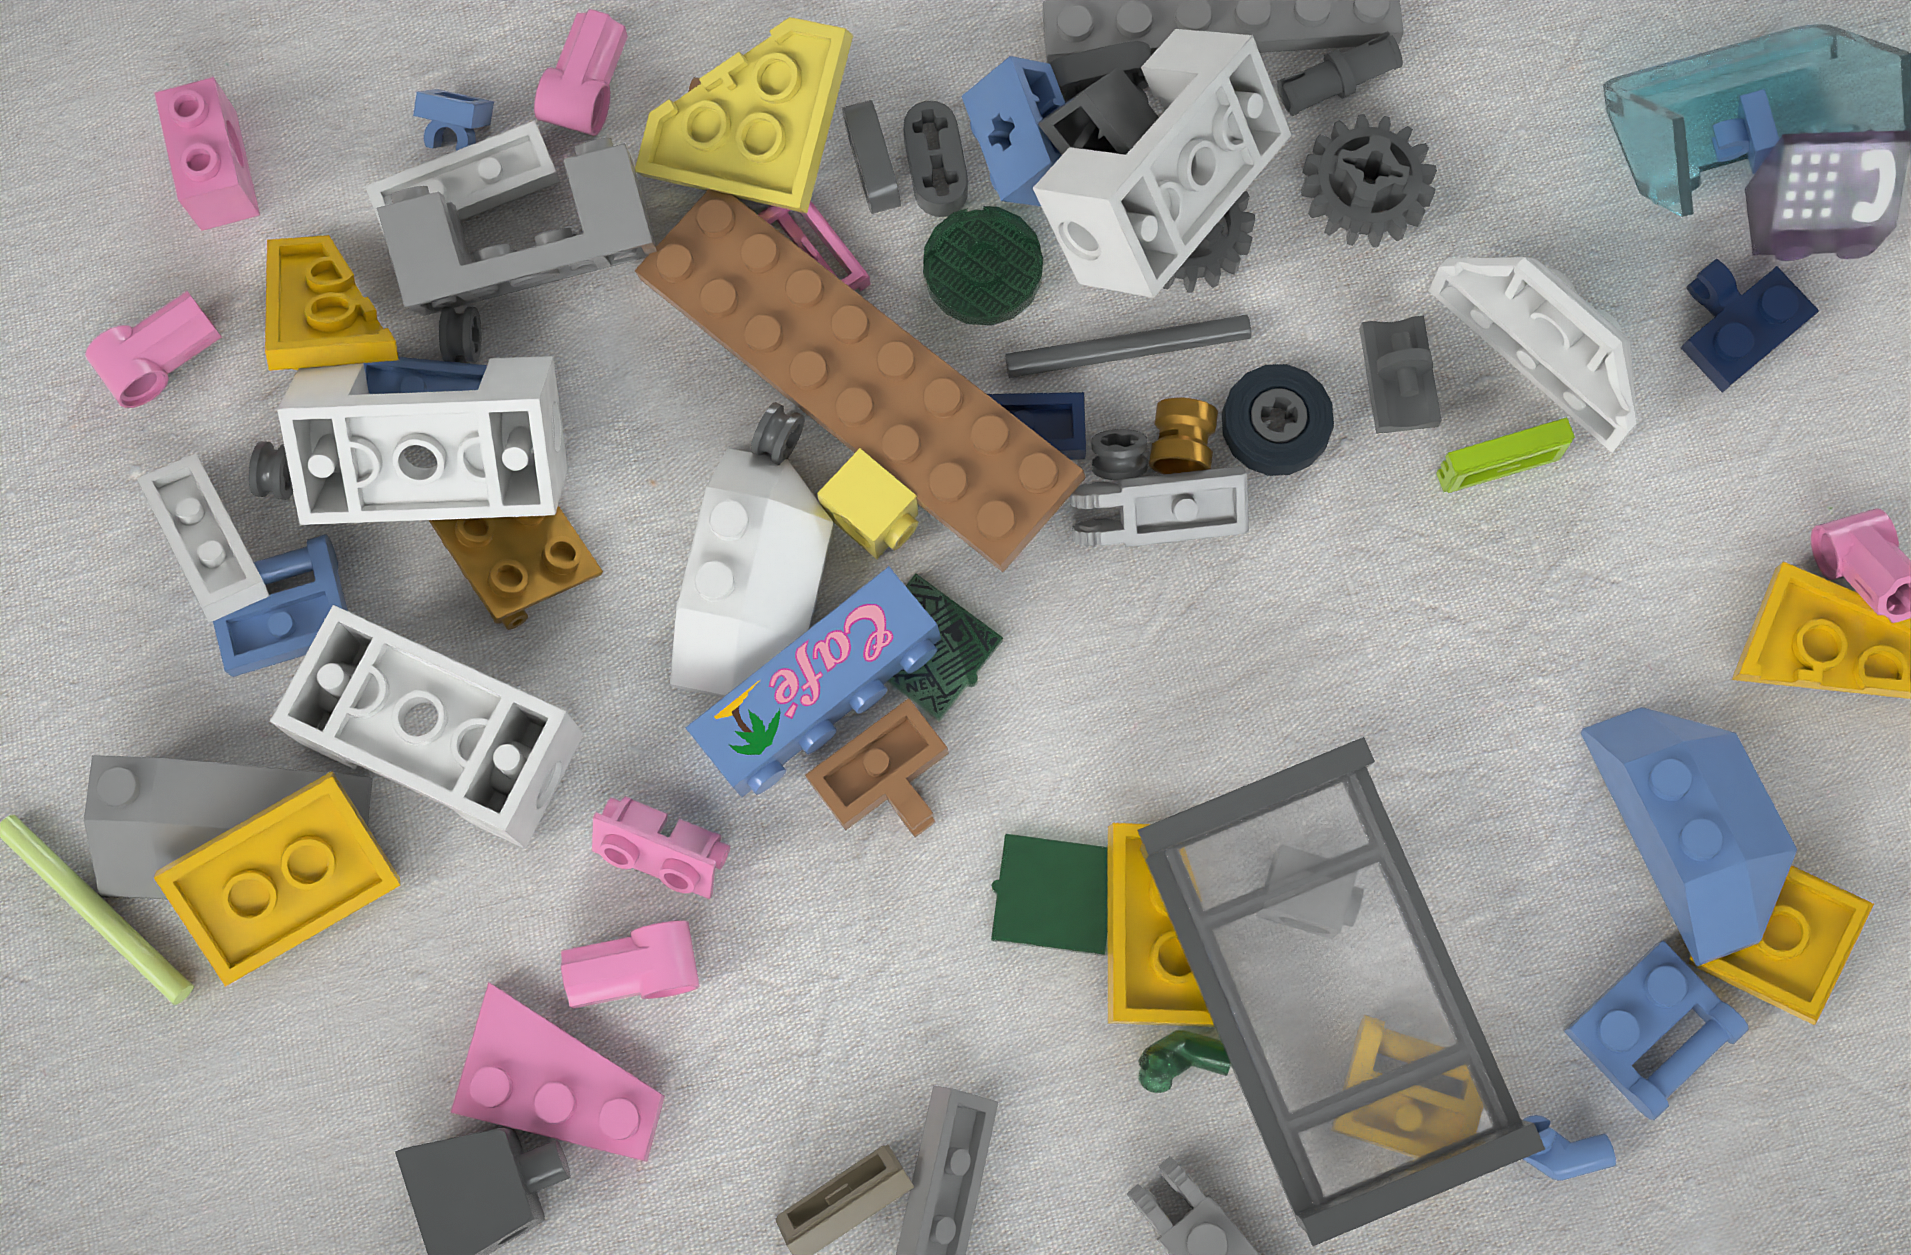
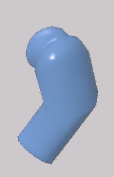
(1569, 1159)

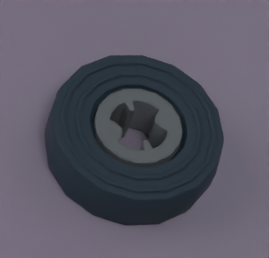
(1299, 442)

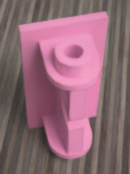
(631, 838)

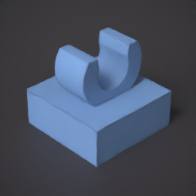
(453, 111)
(1749, 133)

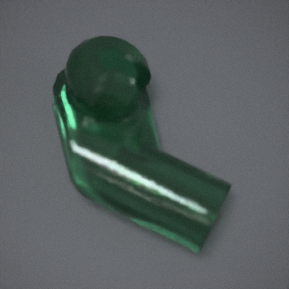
(1176, 1054)

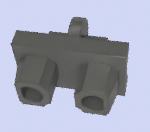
(1400, 375)

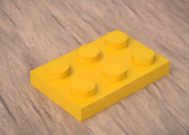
(277, 878)

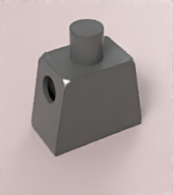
(1102, 117)
(478, 1189)

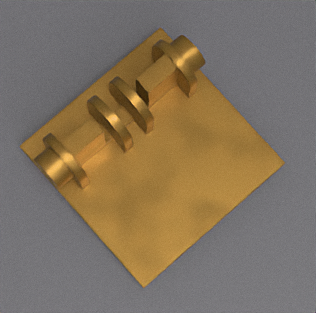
(517, 560)

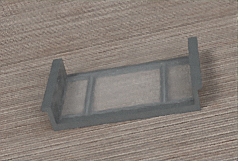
(1334, 994)

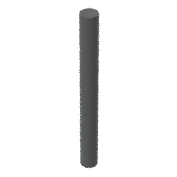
(1128, 346)

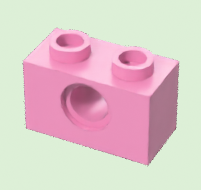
(207, 154)

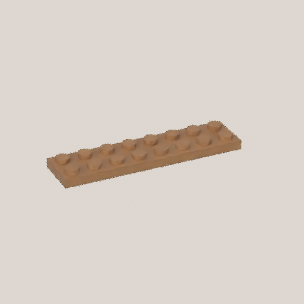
(861, 376)

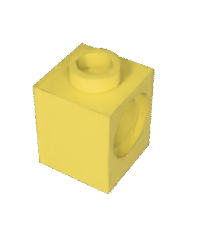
(870, 505)

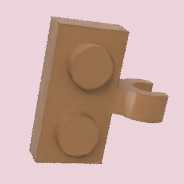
(880, 768)

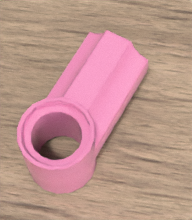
(578, 88)
(138, 358)
(1869, 557)
(650, 963)

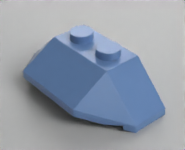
(1697, 824)

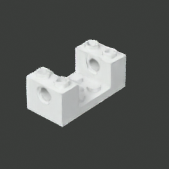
(1144, 212)
(492, 445)
(486, 758)

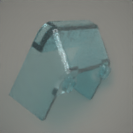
(1813, 81)

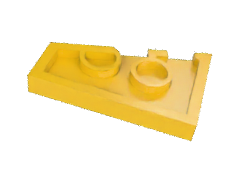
(317, 310)
(1824, 640)
(1145, 960)

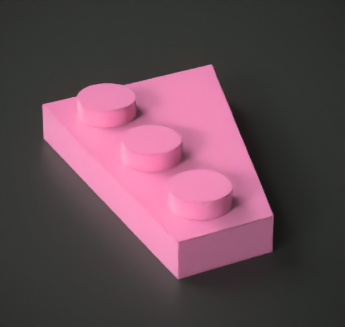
(551, 1084)

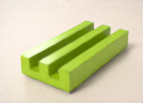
(1505, 455)

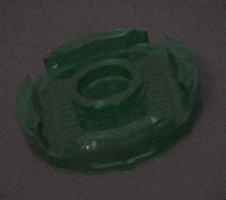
(983, 265)

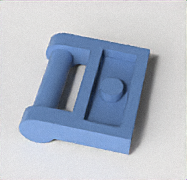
(288, 620)
(1642, 1010)

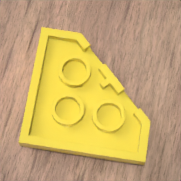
(754, 119)

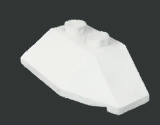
(1547, 336)
(748, 573)

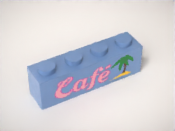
(816, 683)

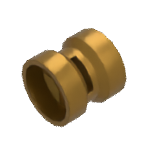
(1183, 435)

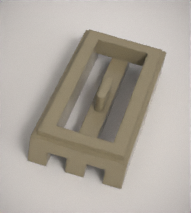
(843, 1202)

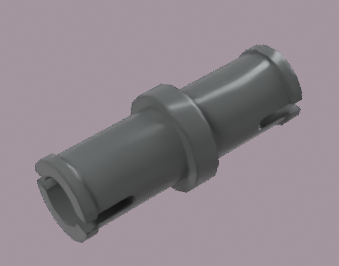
(1340, 73)

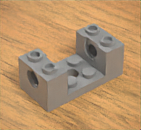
(434, 257)

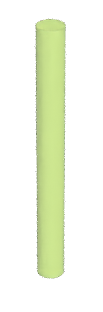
(95, 910)

